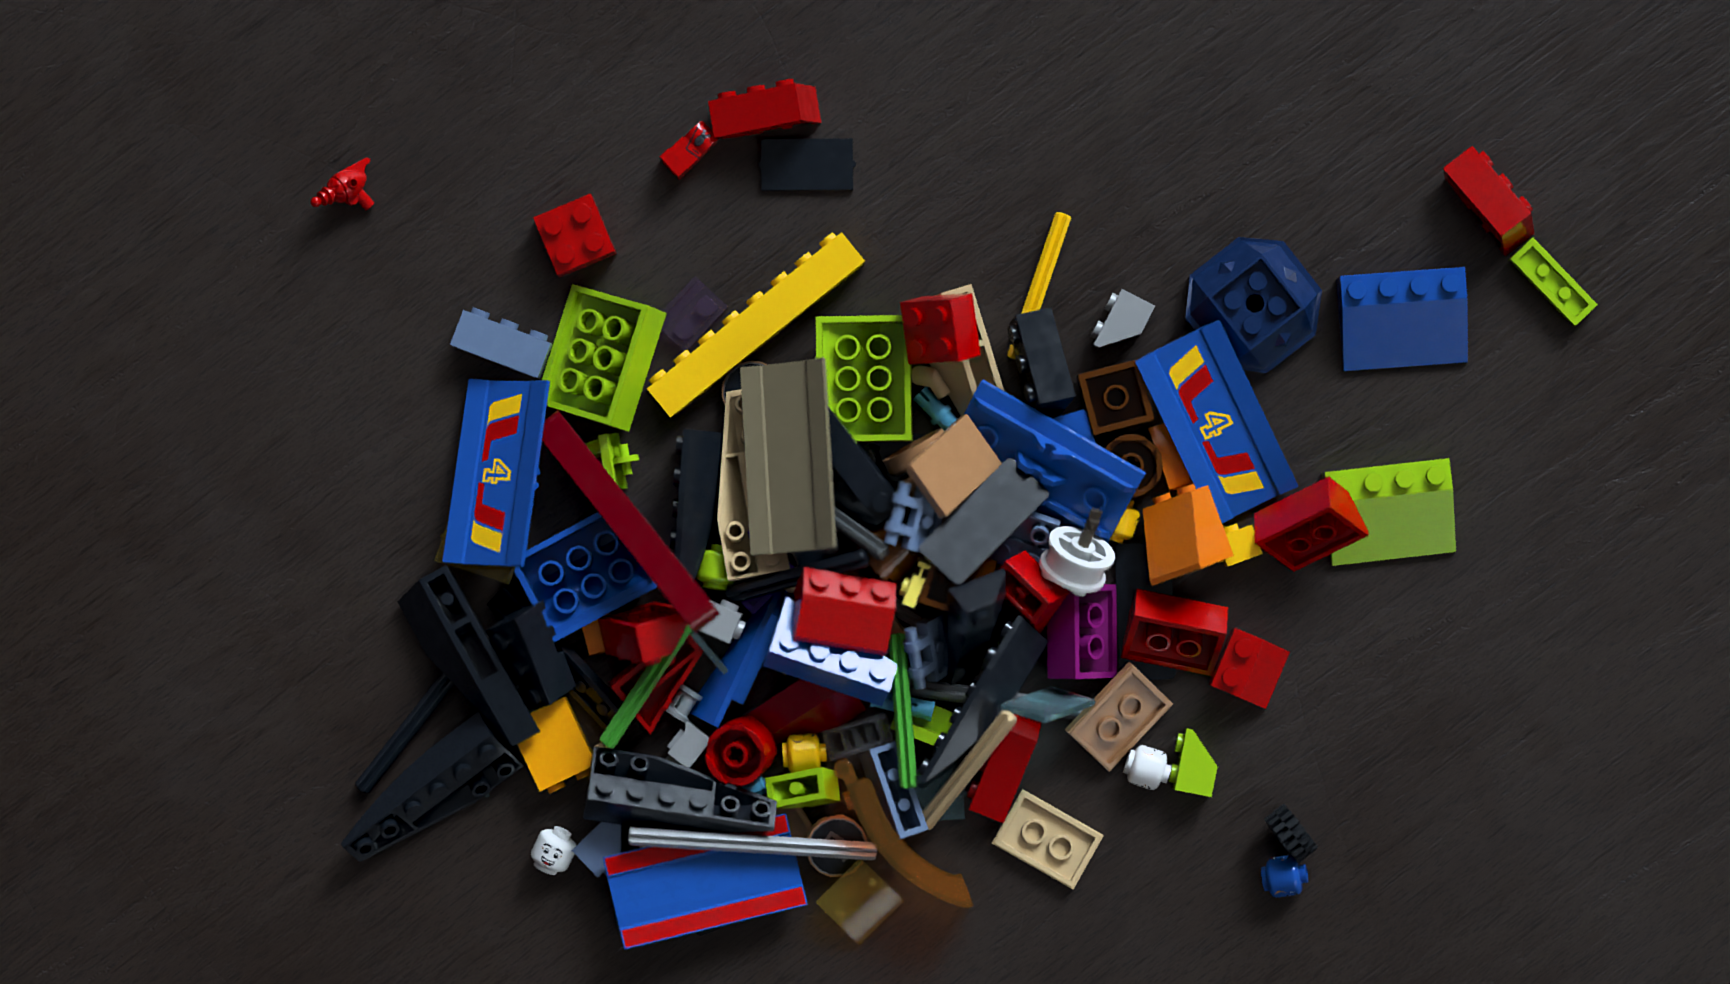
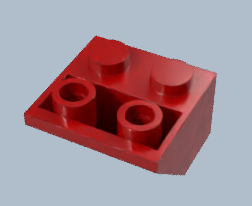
(1029, 592)

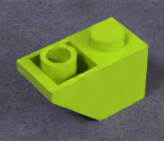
(1195, 767)

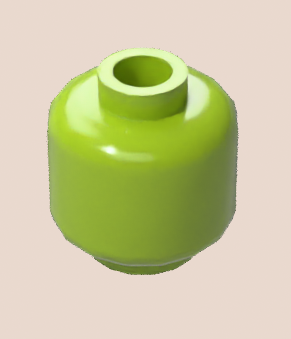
(713, 570)

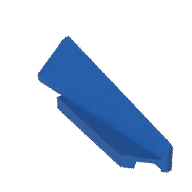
(743, 662)

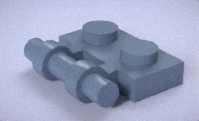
(920, 523)
(933, 643)

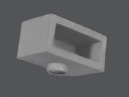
(727, 624)

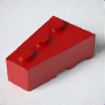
(666, 686)

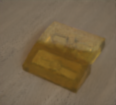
(859, 901)

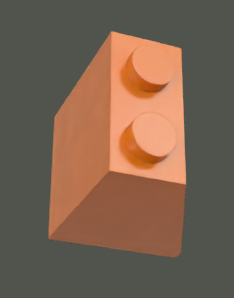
(1183, 534)

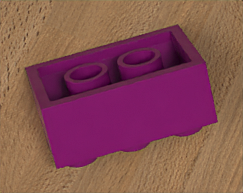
(1084, 636)

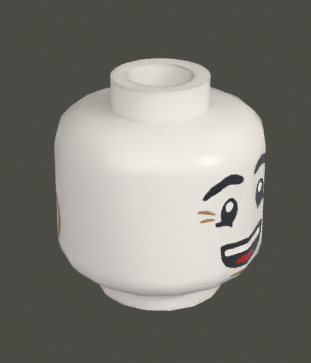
(1147, 767)
(553, 850)

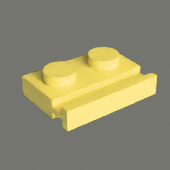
(912, 585)

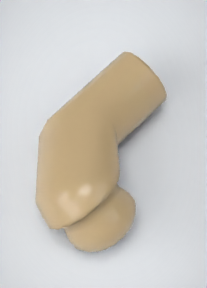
(930, 378)

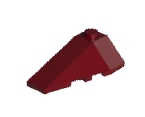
(806, 709)

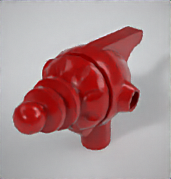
(346, 187)

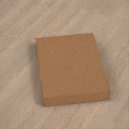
(953, 466)
(1119, 717)

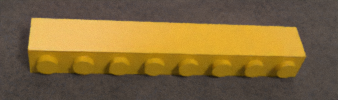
(756, 325)

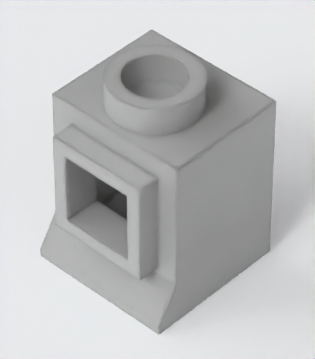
(687, 745)

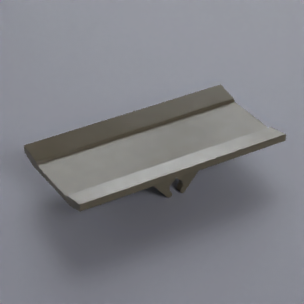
(788, 457)

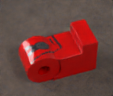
(689, 150)

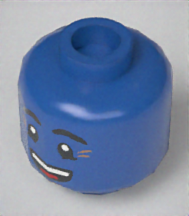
(1284, 876)

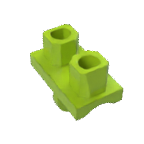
(614, 457)

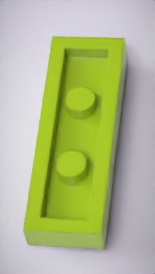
(1553, 282)

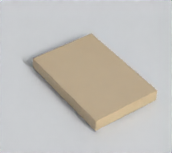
(1047, 839)

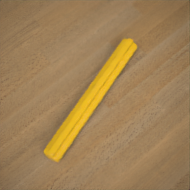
(1045, 266)

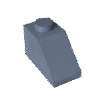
(599, 843)

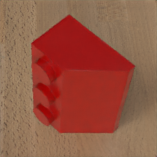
(1309, 524)
(844, 611)
(1175, 632)
(642, 633)

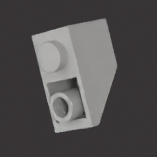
(1125, 319)

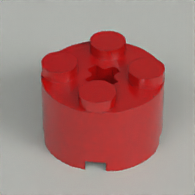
(752, 739)

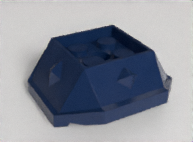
(1281, 283)

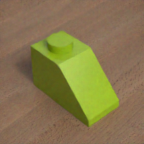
(804, 788)

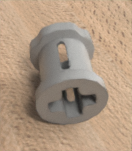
(683, 703)

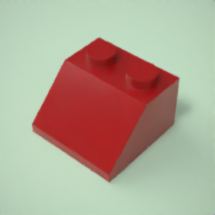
(1249, 667)

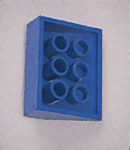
(1403, 318)
(582, 575)

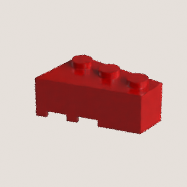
(763, 109)
(1490, 198)
(1004, 770)

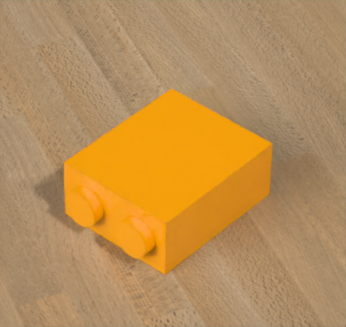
(558, 749)

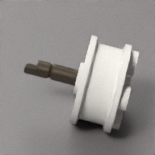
(1077, 557)

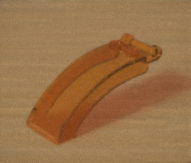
(933, 880)

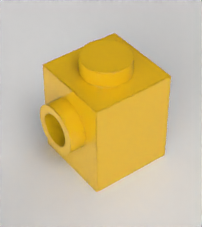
(1242, 544)

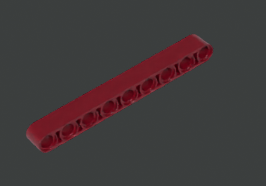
(628, 523)

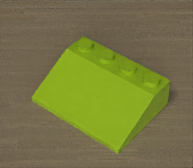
(602, 356)
(868, 375)
(1403, 508)

